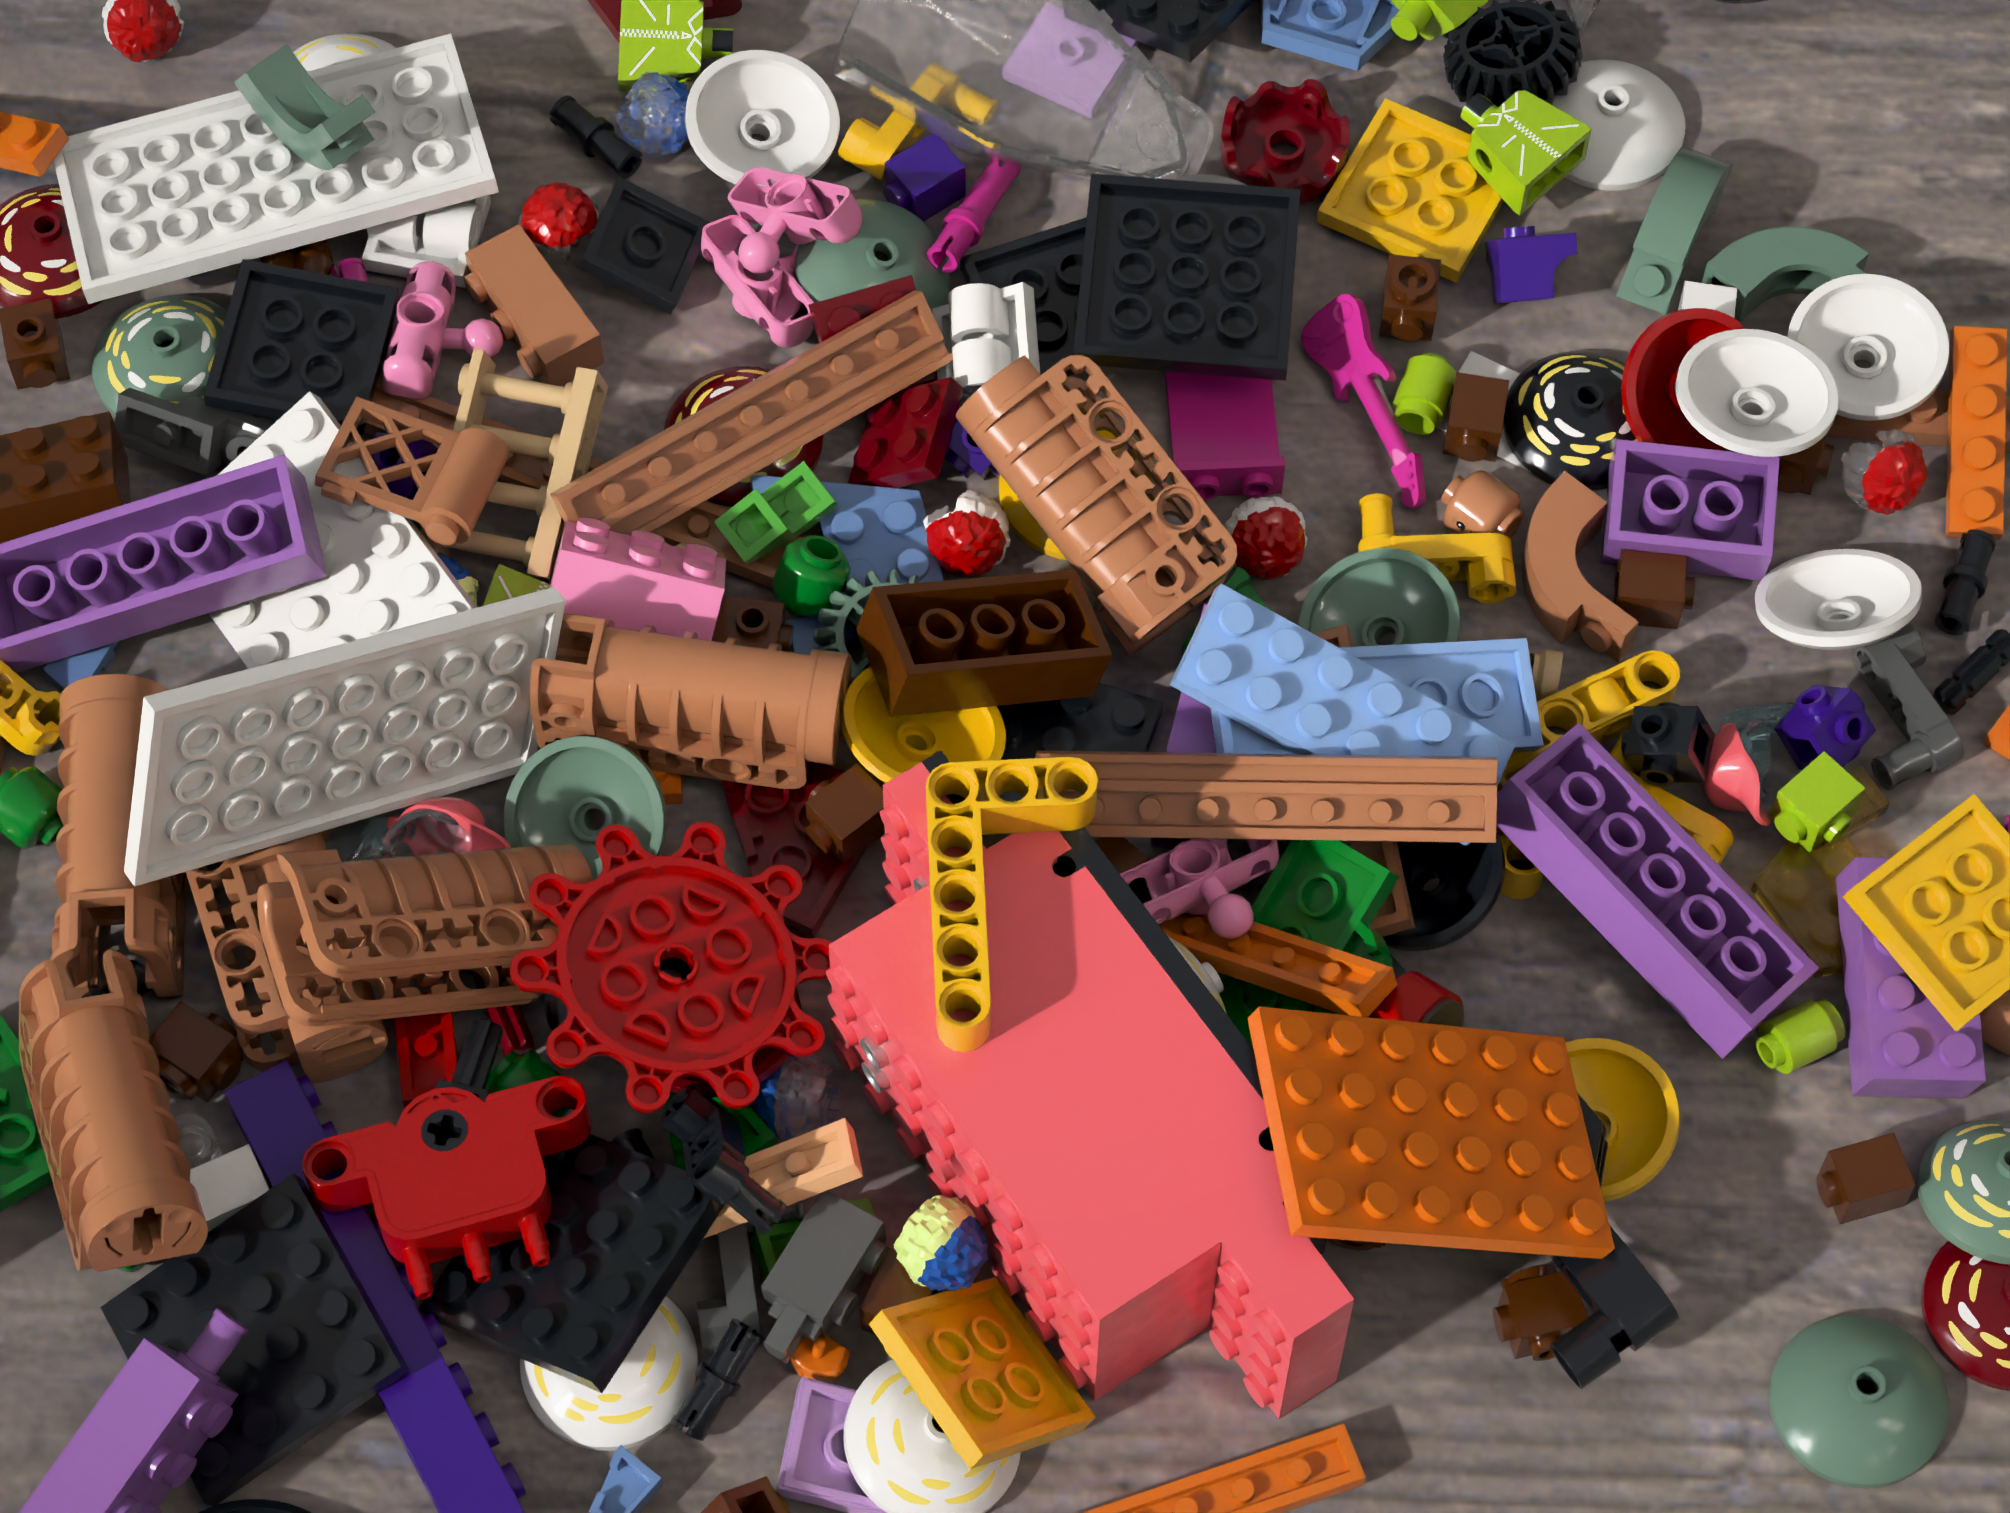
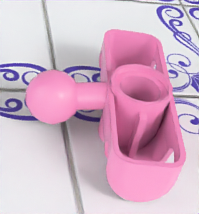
(792, 205)
(766, 297)
(424, 331)
(1198, 880)

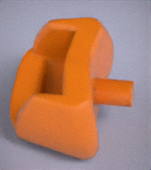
(820, 1359)

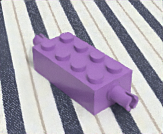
(145, 1428)

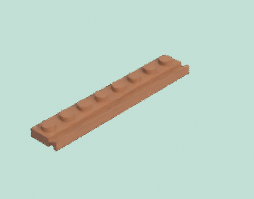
(760, 421)
(1291, 796)

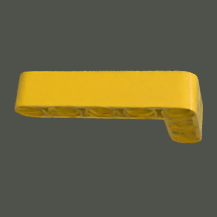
(963, 876)

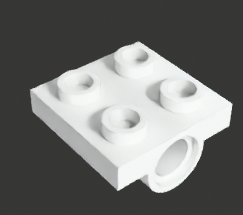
(429, 236)
(986, 332)

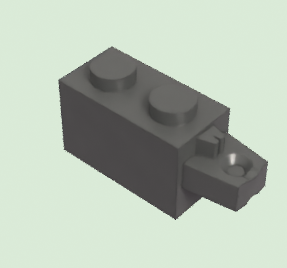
(820, 1272)

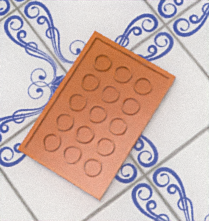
(1428, 1135)

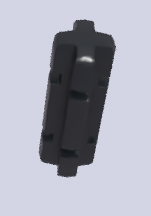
(1974, 672)

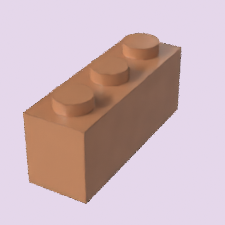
(532, 307)

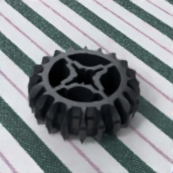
(1513, 50)

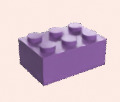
(1692, 504)

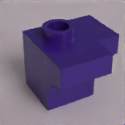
(1525, 263)

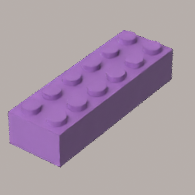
(156, 562)
(1651, 890)

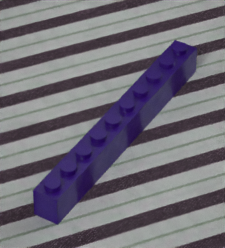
(429, 1401)

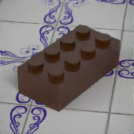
(60, 474)
(983, 642)

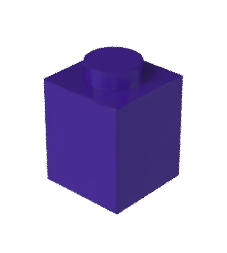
(925, 178)

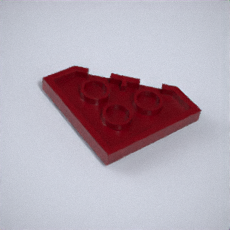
(773, 833)

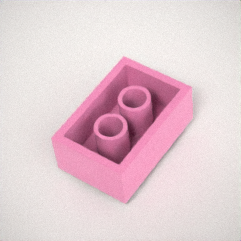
(638, 579)

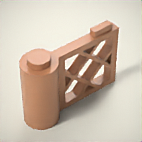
(456, 476)

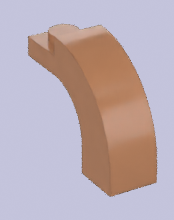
(1552, 582)

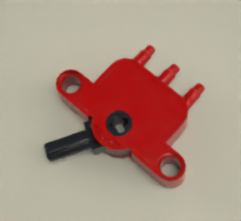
(457, 1165)

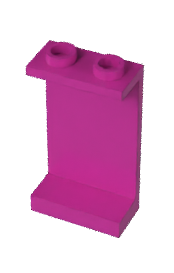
(1224, 434)

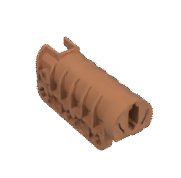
(1101, 504)
(693, 701)
(98, 772)
(406, 922)
(324, 1050)
(106, 1121)

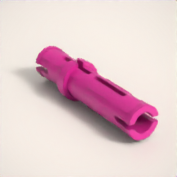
(966, 223)

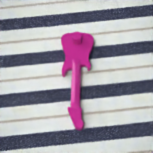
(1342, 344)

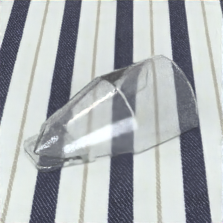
(1025, 85)

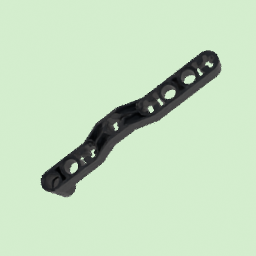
(1618, 1289)

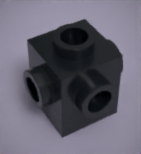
(1668, 744)

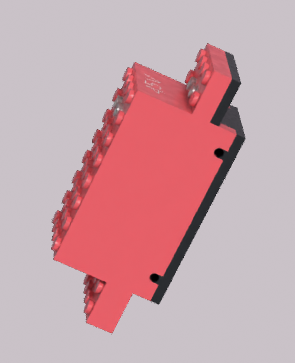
(1100, 1123)

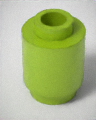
(1423, 393)
(1800, 1035)

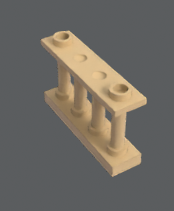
(566, 452)

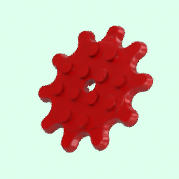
(684, 909)

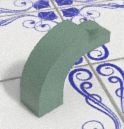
(302, 113)
(1671, 228)
(1782, 263)

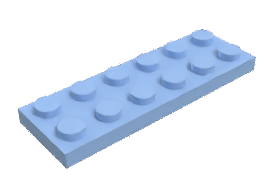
(1477, 679)
(1315, 693)

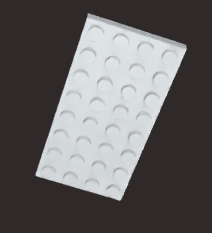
(219, 187)
(336, 735)

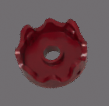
(1292, 116)

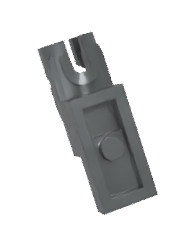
(185, 432)

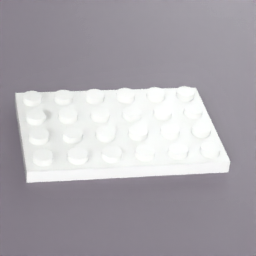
(375, 561)

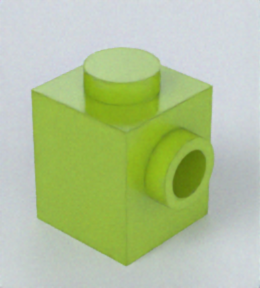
(1817, 804)

